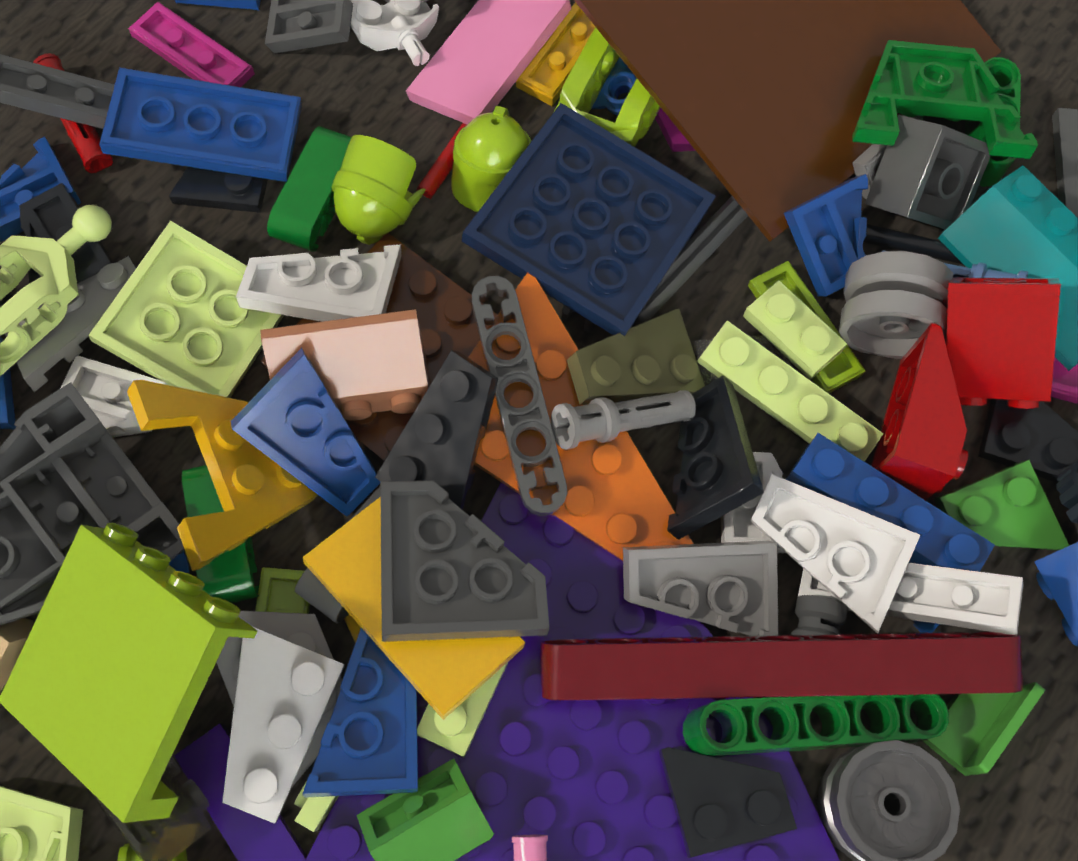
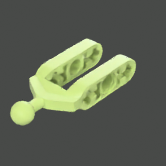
(53, 290)

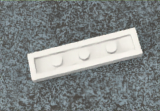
(948, 597)

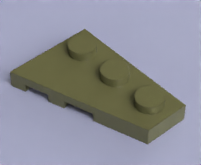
(643, 363)

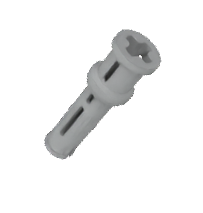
(605, 419)

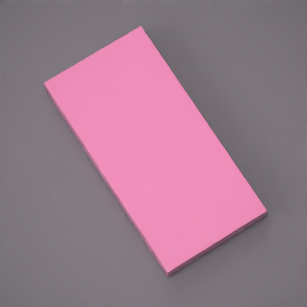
(485, 56)

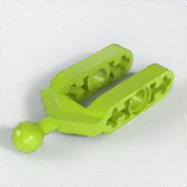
(587, 81)

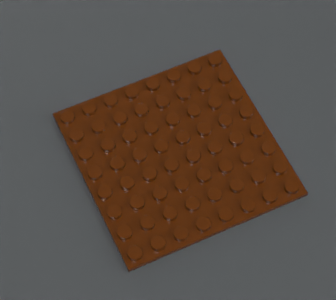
(772, 83)

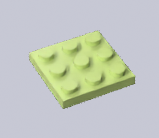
(184, 317)

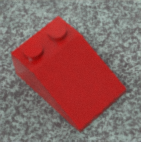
(923, 420)

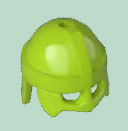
(484, 155)
(373, 188)

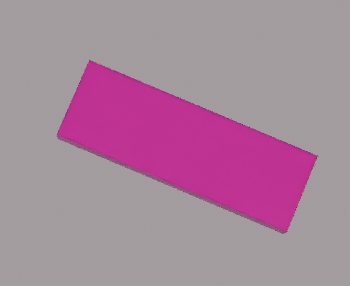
(189, 48)

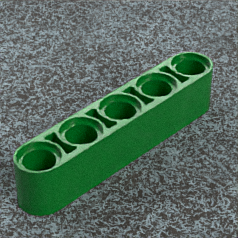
(792, 726)

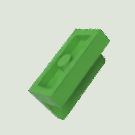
(983, 727)
(426, 825)

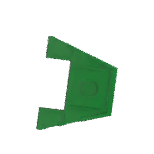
(942, 84)

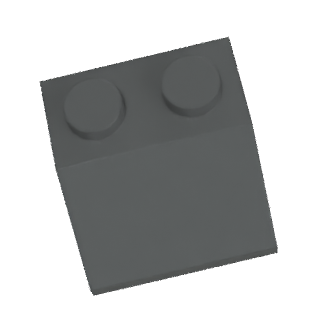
(929, 173)

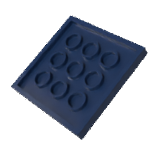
(589, 220)

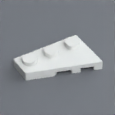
(321, 286)

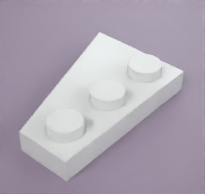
(839, 545)
(274, 719)

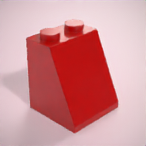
(1003, 339)

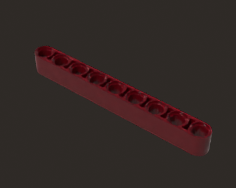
(781, 666)

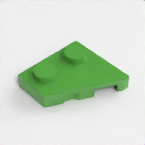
(1007, 509)

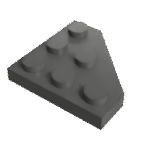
(451, 572)

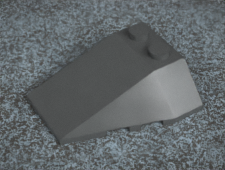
(59, 475)

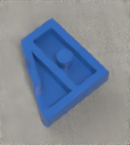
(830, 233)

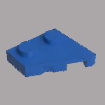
(23, 184)

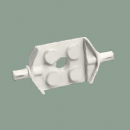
(394, 25)

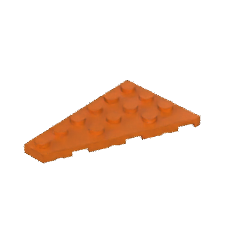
(608, 483)

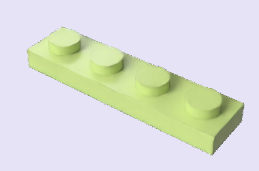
(786, 392)

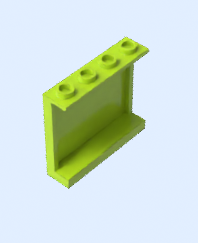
(119, 667)

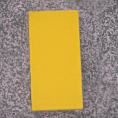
(438, 669)

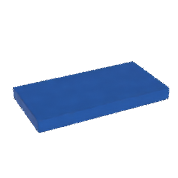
(201, 125)

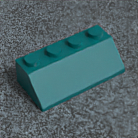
(1028, 230)

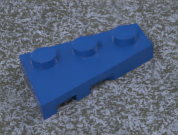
(308, 436)
(371, 732)

